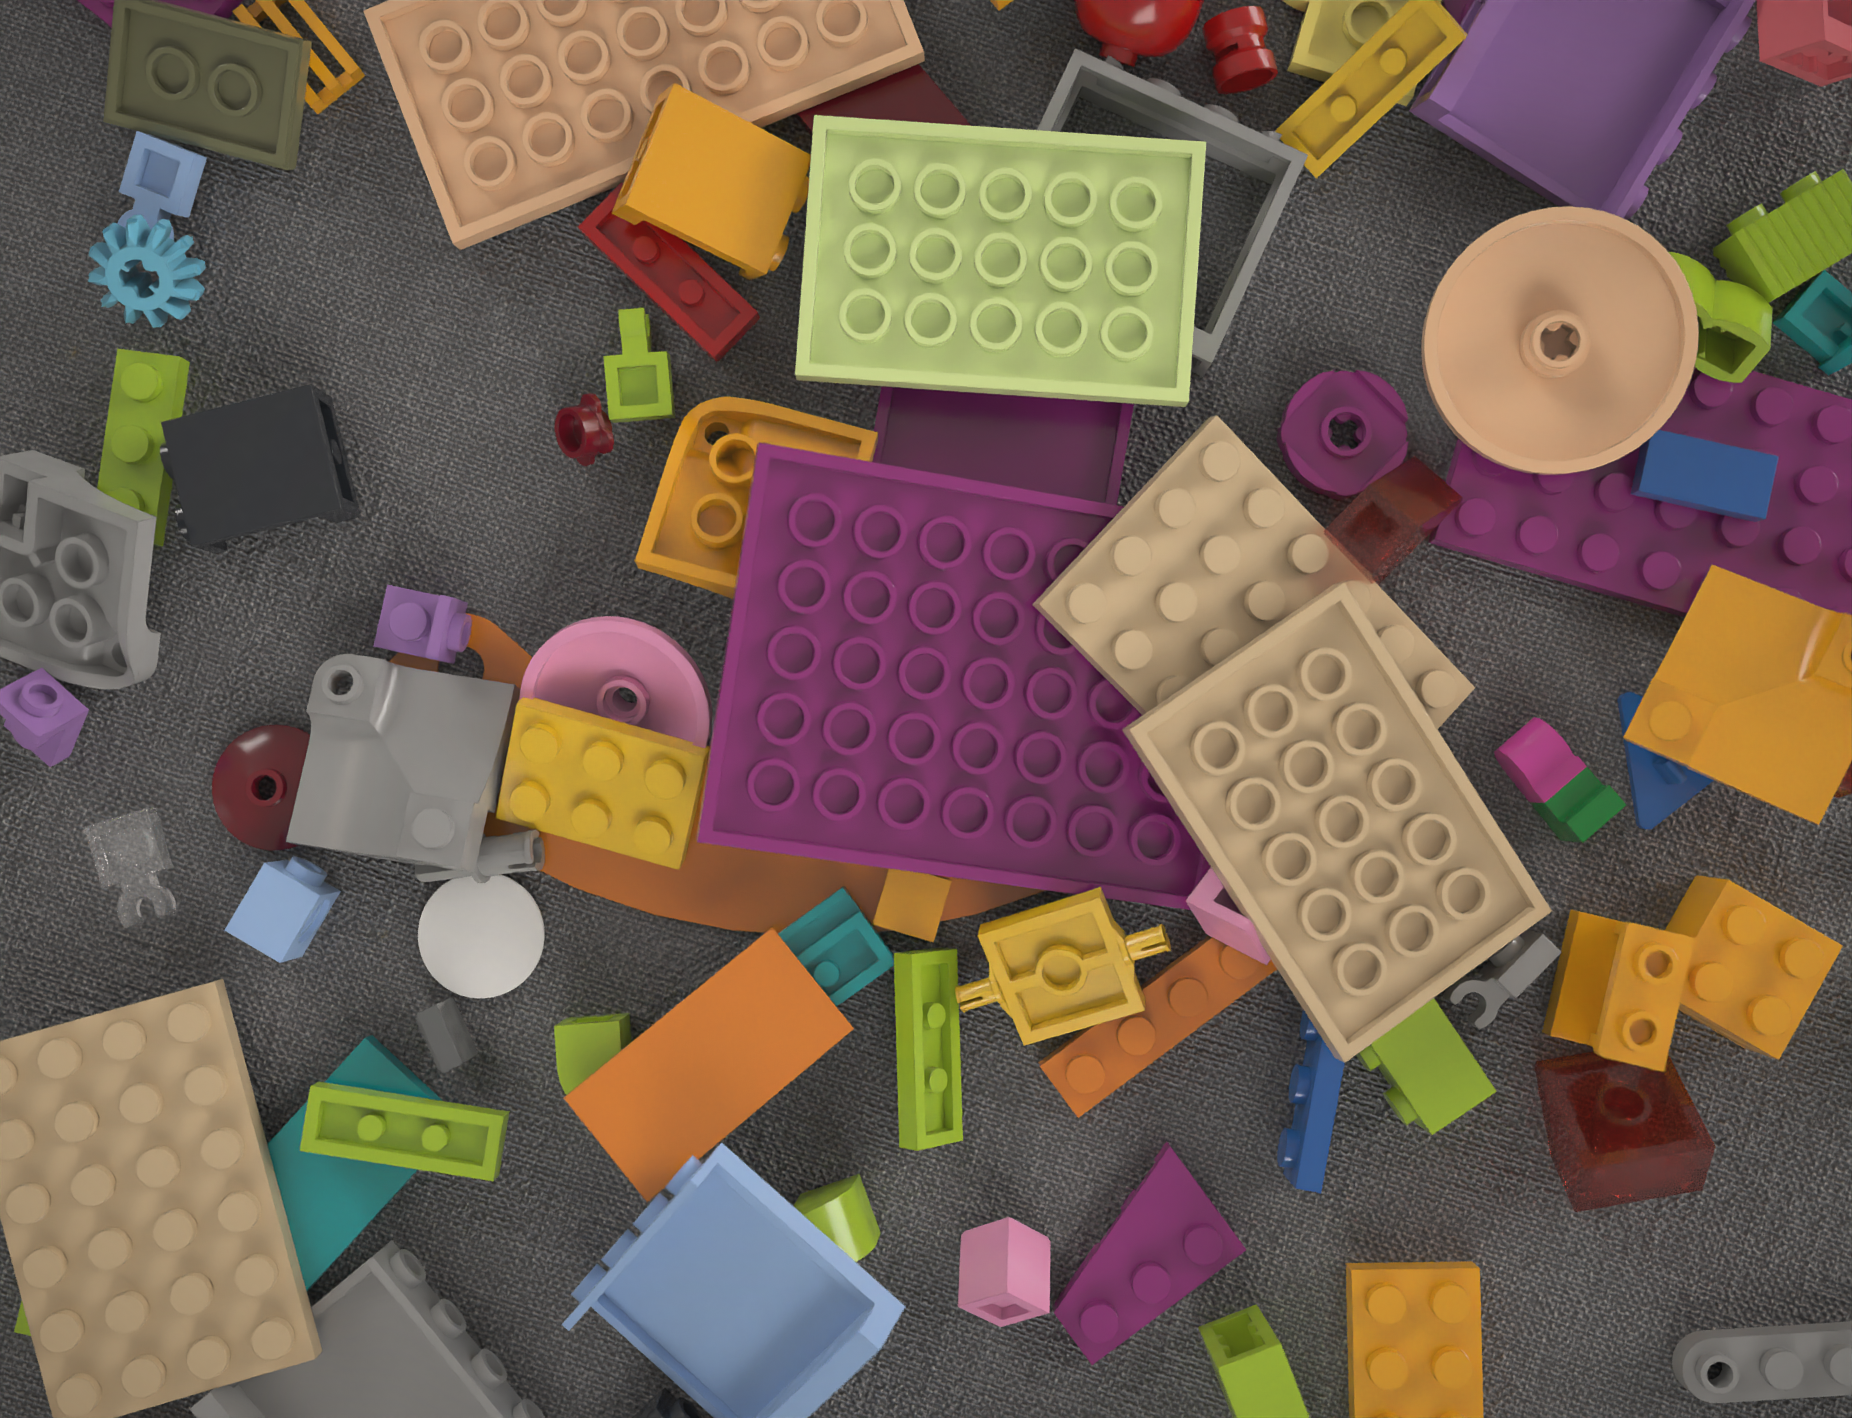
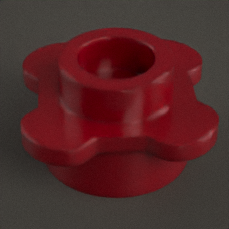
(584, 430)

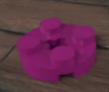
(1341, 397)

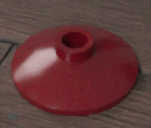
(258, 753)

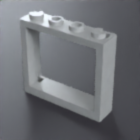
(1163, 110)

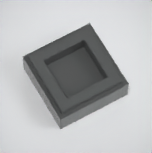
(446, 1035)

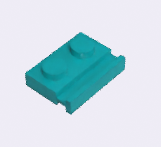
(838, 946)

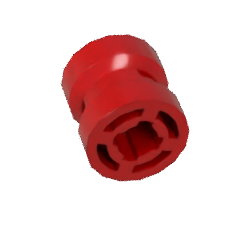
(1239, 50)

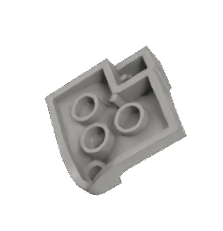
(73, 576)
(402, 762)

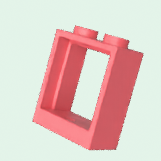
(1807, 38)

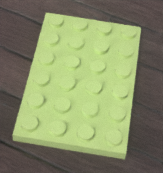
(1000, 261)

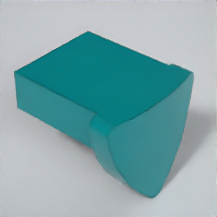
(1821, 321)

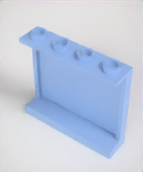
(739, 1295)

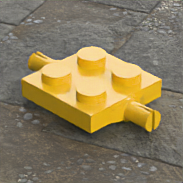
(1062, 967)

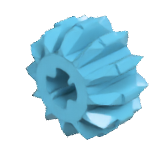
(136, 289)

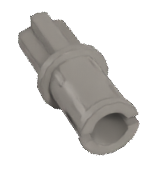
(496, 856)

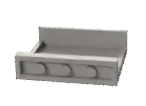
(383, 1355)

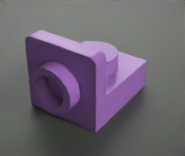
(423, 624)
(42, 716)

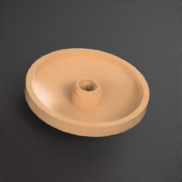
(1560, 340)

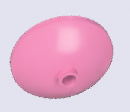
(599, 655)

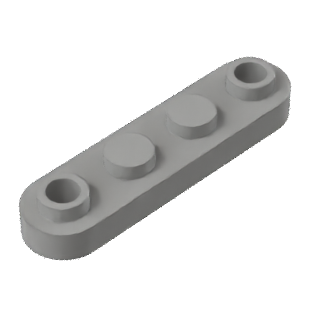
(1767, 1362)

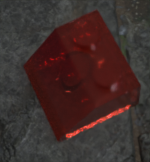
(1621, 1130)

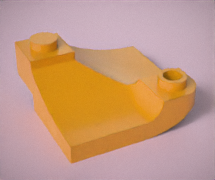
(706, 487)
(1755, 695)

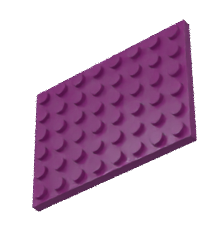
(911, 699)

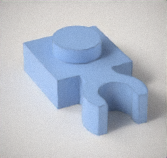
(160, 179)

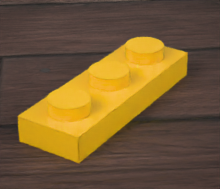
(1371, 82)

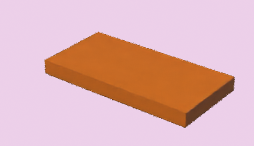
(708, 1063)

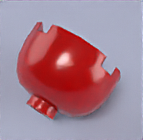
(1137, 26)

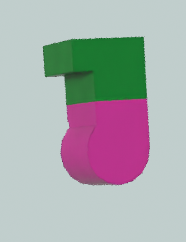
(1557, 782)

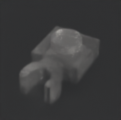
(129, 854)

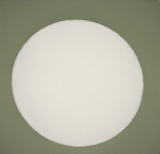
(481, 936)

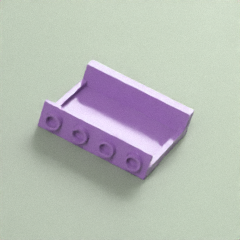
(1580, 90)

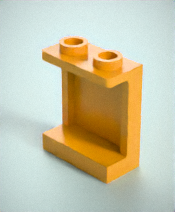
(715, 182)
(1618, 988)

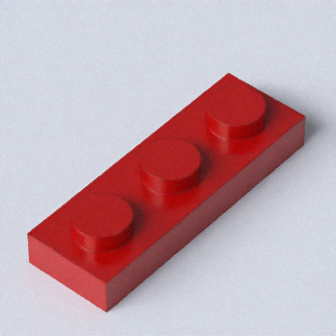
(672, 278)

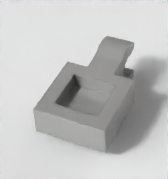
(1504, 975)

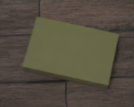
(207, 81)

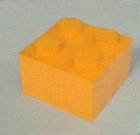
(1748, 964)

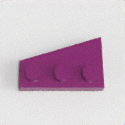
(1147, 1260)

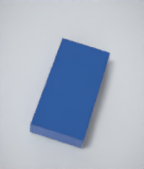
(1705, 475)

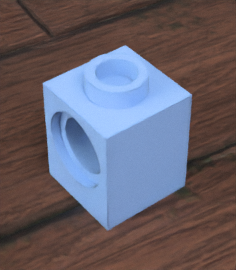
(283, 908)

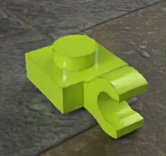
(638, 380)

